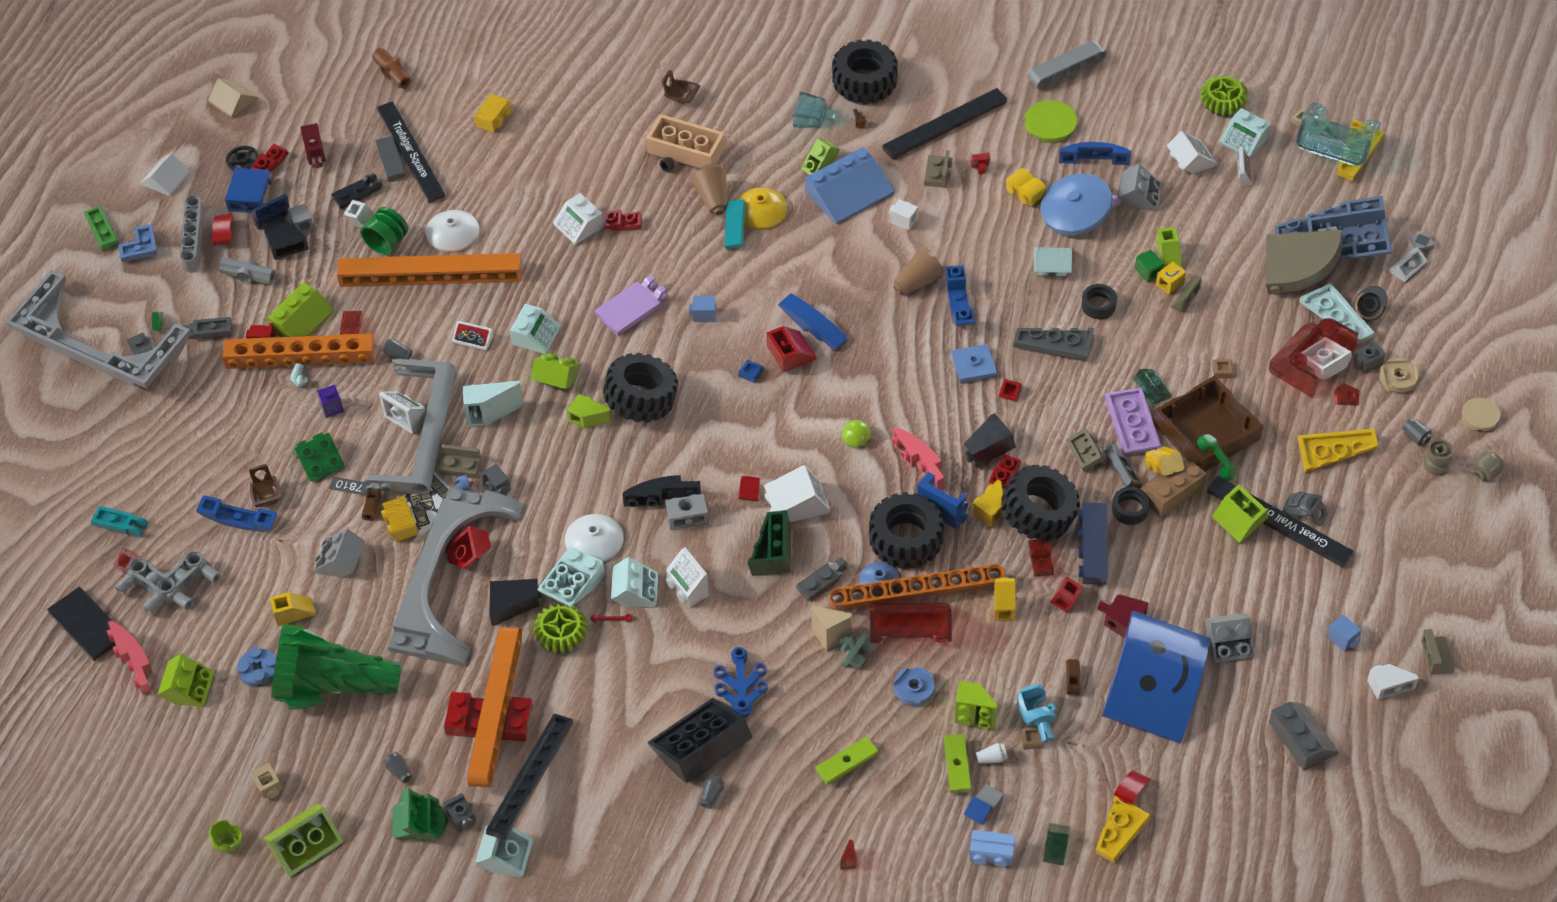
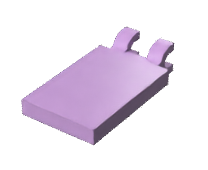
(631, 305)

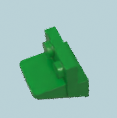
(418, 817)

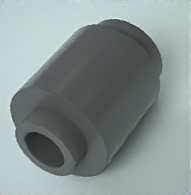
(1417, 431)

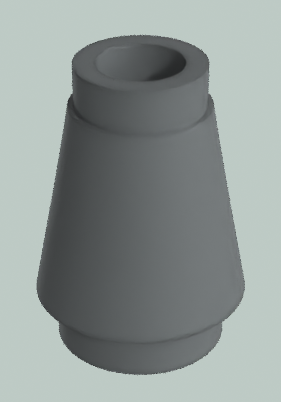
(396, 349)
(397, 766)
(711, 790)

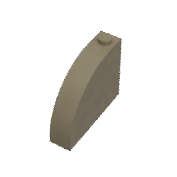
(1300, 259)

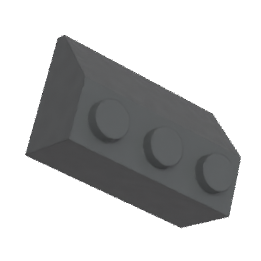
(1301, 734)

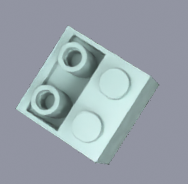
(634, 584)

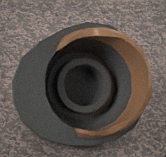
(1371, 302)

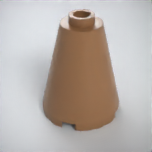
(712, 187)
(918, 272)

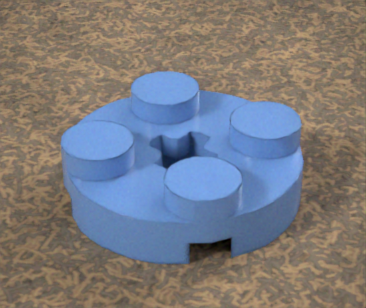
(257, 657)
(911, 696)

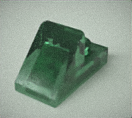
(1056, 844)

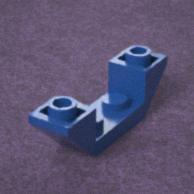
(957, 296)

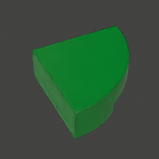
(157, 320)

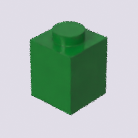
(1148, 265)

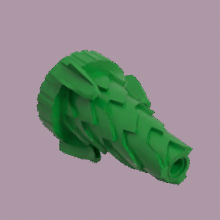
(313, 666)

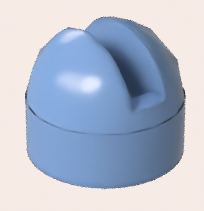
(462, 483)

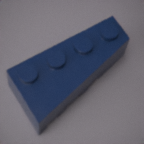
(1093, 543)

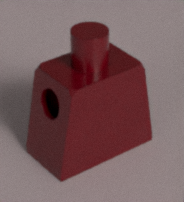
(314, 150)
(1119, 612)

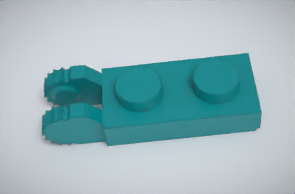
(118, 521)

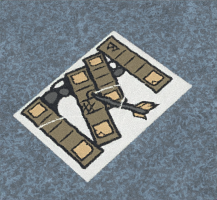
(426, 506)

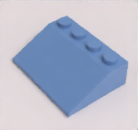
(848, 185)

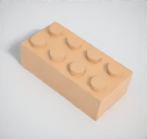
(685, 142)

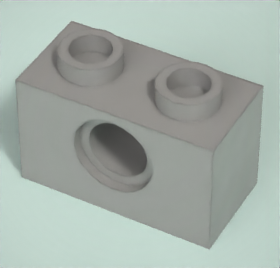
(679, 518)

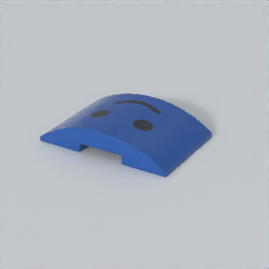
(1157, 677)

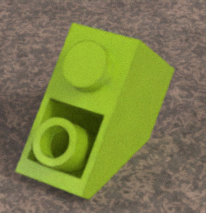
(821, 155)
(1168, 246)
(588, 412)

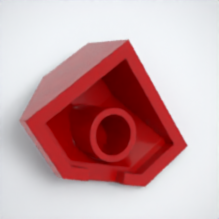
(468, 547)

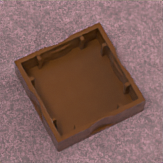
(1210, 411)

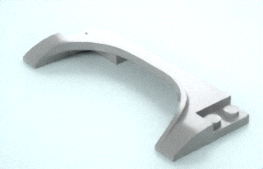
(39, 321)
(415, 627)

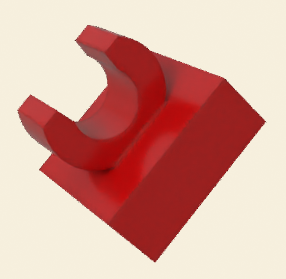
(980, 161)

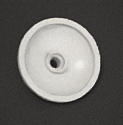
(452, 231)
(602, 543)

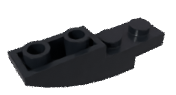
(655, 490)

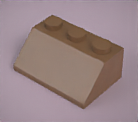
(1173, 489)

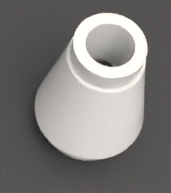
(992, 754)

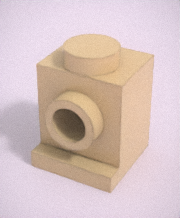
(266, 781)

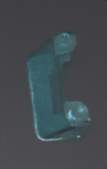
(1334, 139)

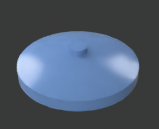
(1076, 204)

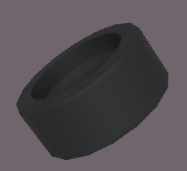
(1095, 311)
(1130, 518)

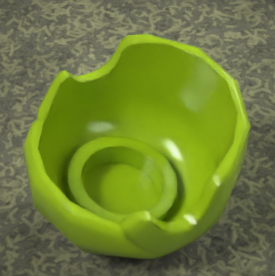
(856, 433)
(225, 836)

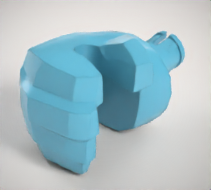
(1039, 717)

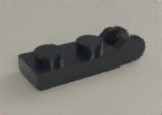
(357, 190)

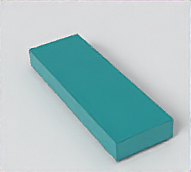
(734, 224)

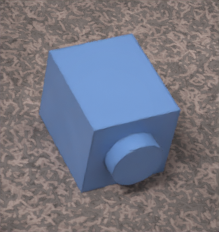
(703, 309)
(1344, 633)

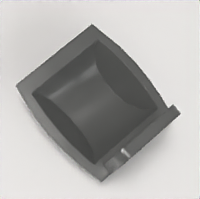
(1305, 505)

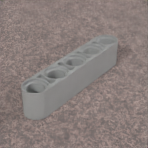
(1066, 65)
(192, 233)

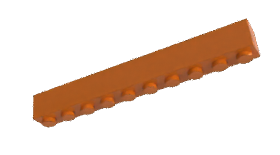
(429, 269)

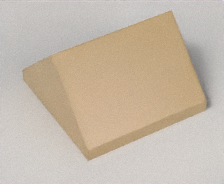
(230, 97)
(830, 626)

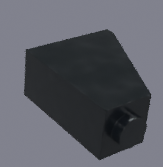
(283, 237)
(989, 442)
(512, 598)

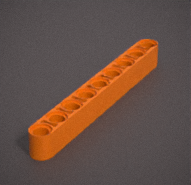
(907, 590)
(494, 707)

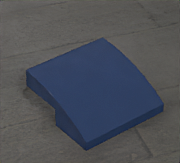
(278, 205)

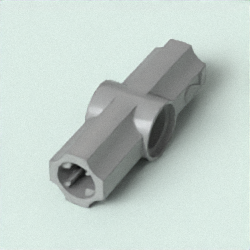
(247, 270)

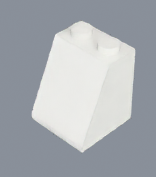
(799, 494)

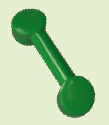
(1208, 442)

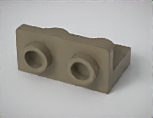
(937, 170)
(1086, 449)
(460, 461)

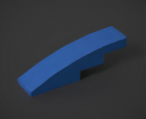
(809, 318)

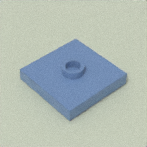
(973, 363)

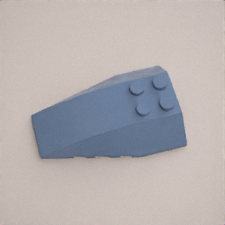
(1360, 223)

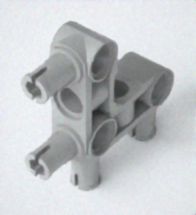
(167, 586)

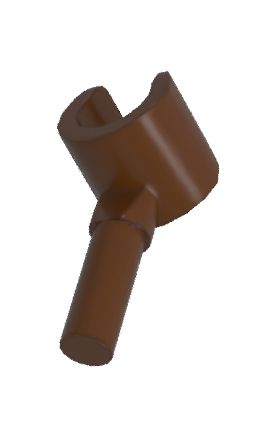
(859, 121)

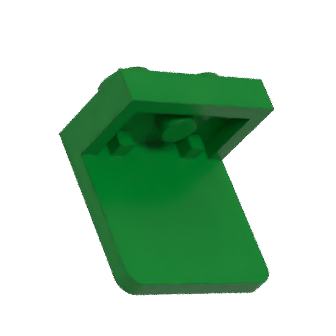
(318, 456)

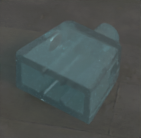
(811, 111)

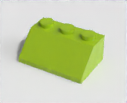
(300, 312)
(303, 839)

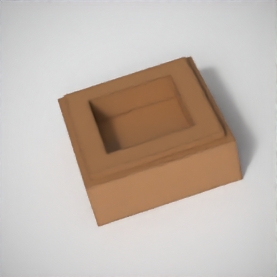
(1222, 368)
(1031, 738)

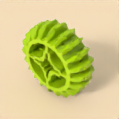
(1224, 95)
(548, 628)

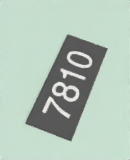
(348, 485)

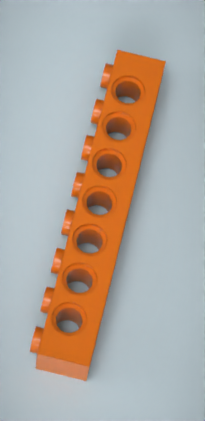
(299, 349)

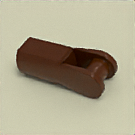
(371, 504)
(1073, 676)

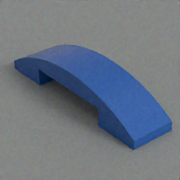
(1094, 150)
(234, 516)

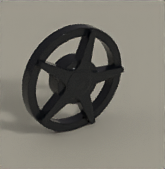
(241, 158)

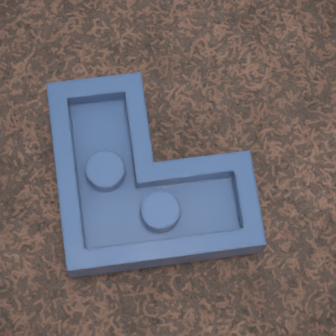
(143, 246)

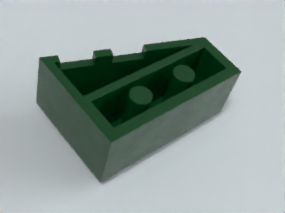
(773, 547)

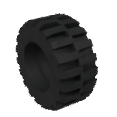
(864, 87)
(635, 402)
(906, 509)
(1032, 519)

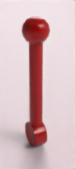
(628, 618)

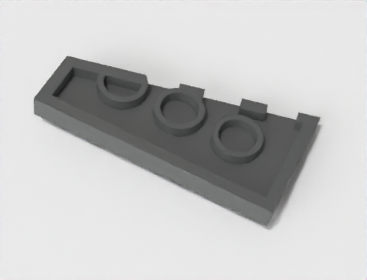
(1066, 343)

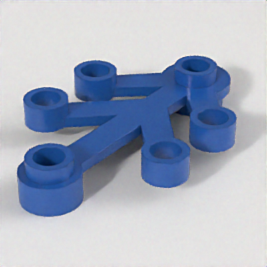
(741, 685)

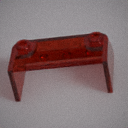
(1290, 362)
(910, 621)

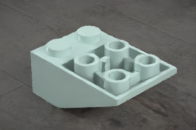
(491, 401)
(573, 577)

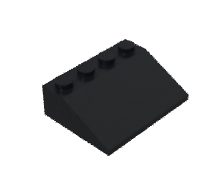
(701, 739)

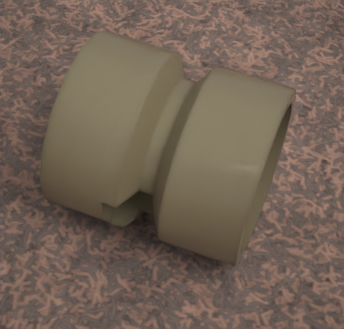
(1438, 457)

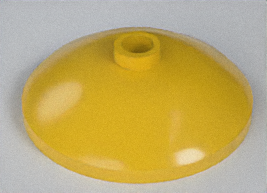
(764, 208)

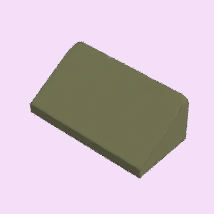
(1187, 295)

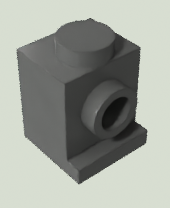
(1369, 357)
(495, 480)
(459, 812)

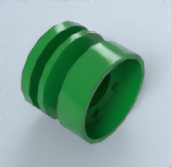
(384, 230)

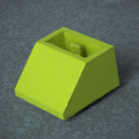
(555, 370)
(1240, 514)
(185, 682)
(974, 706)

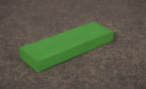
(101, 228)

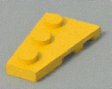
(1120, 830)

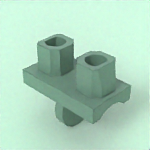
(862, 643)

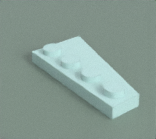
(1329, 303)

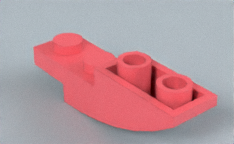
(918, 453)
(130, 653)

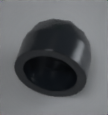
(667, 164)

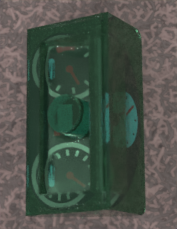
(1152, 386)

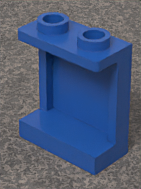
(247, 189)
(952, 509)

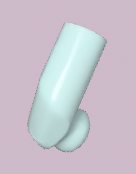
(296, 376)

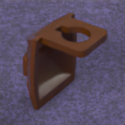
(679, 90)
(265, 490)

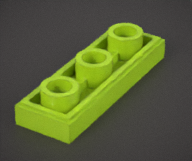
(956, 754)
(855, 755)

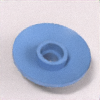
(870, 573)

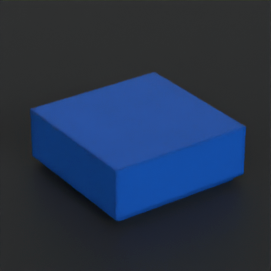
(751, 371)
(978, 810)

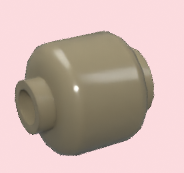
(1488, 466)

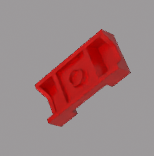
(465, 712)

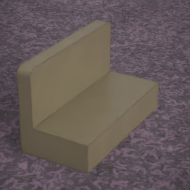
(1437, 653)

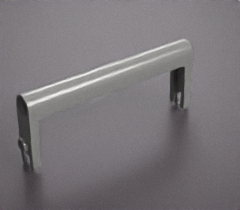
(432, 429)

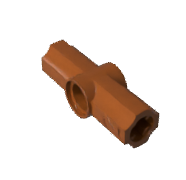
(391, 68)

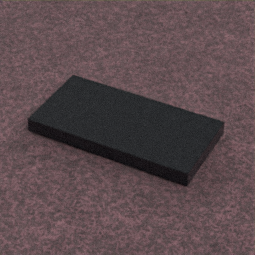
(83, 622)

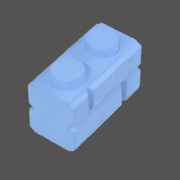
(991, 848)

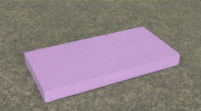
(1132, 421)

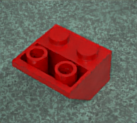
(789, 348)

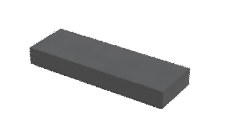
(390, 158)

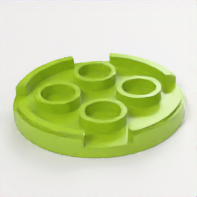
(1050, 121)

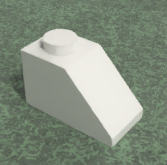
(1390, 681)

